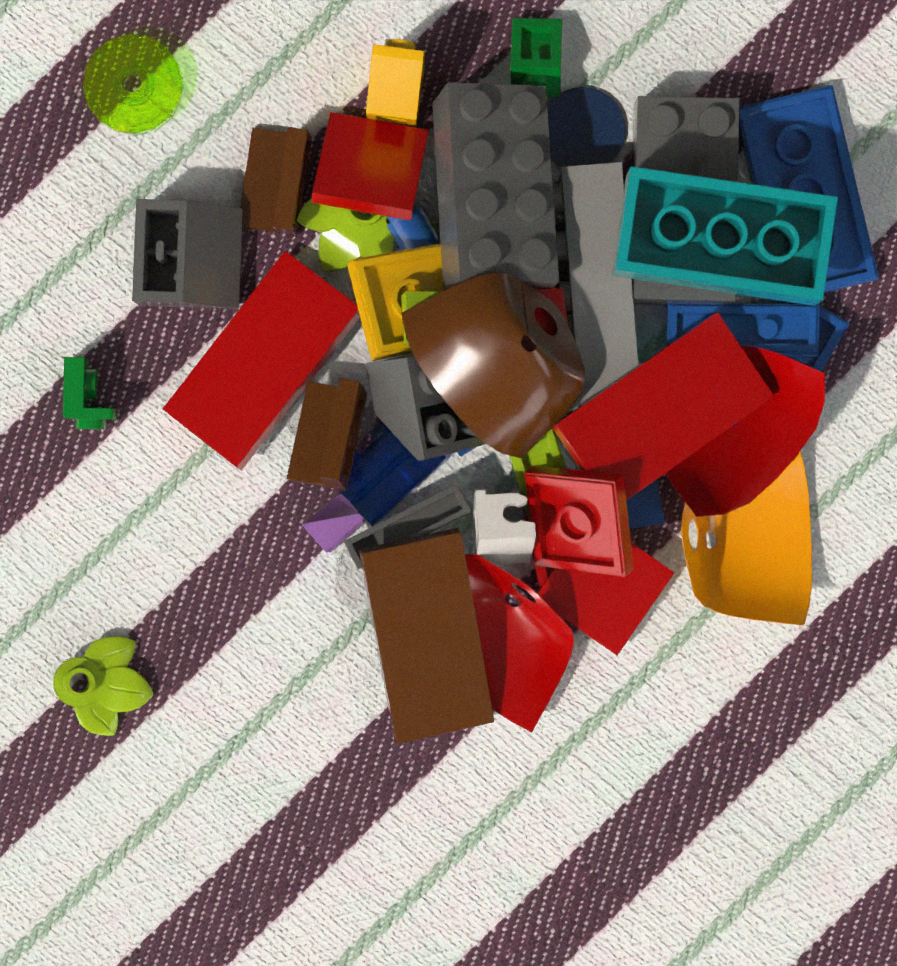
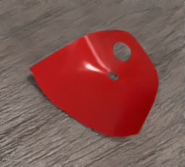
(761, 445)
(520, 645)

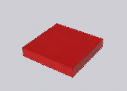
(370, 166)
(579, 520)
(604, 604)

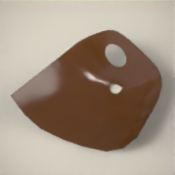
(475, 359)

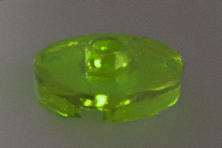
(140, 110)

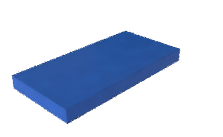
(803, 148)

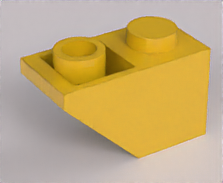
(395, 82)

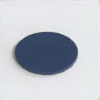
(584, 128)

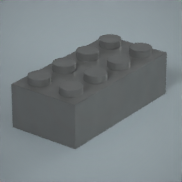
(691, 139)
(495, 183)

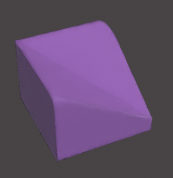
(334, 523)

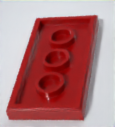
(263, 360)
(665, 407)

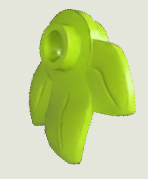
(345, 234)
(109, 686)

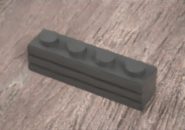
(412, 522)

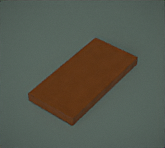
(427, 635)

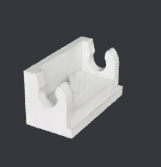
(501, 538)

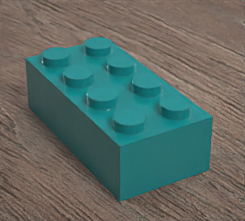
(724, 236)

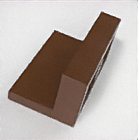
(275, 179)
(328, 434)

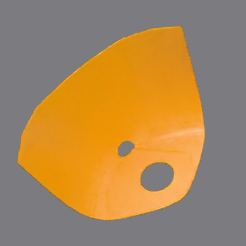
(759, 554)

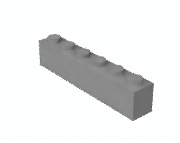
(597, 300)

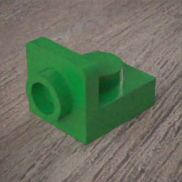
(537, 54)
(78, 387)

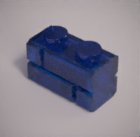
(385, 475)

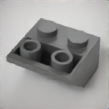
(187, 254)
(416, 410)

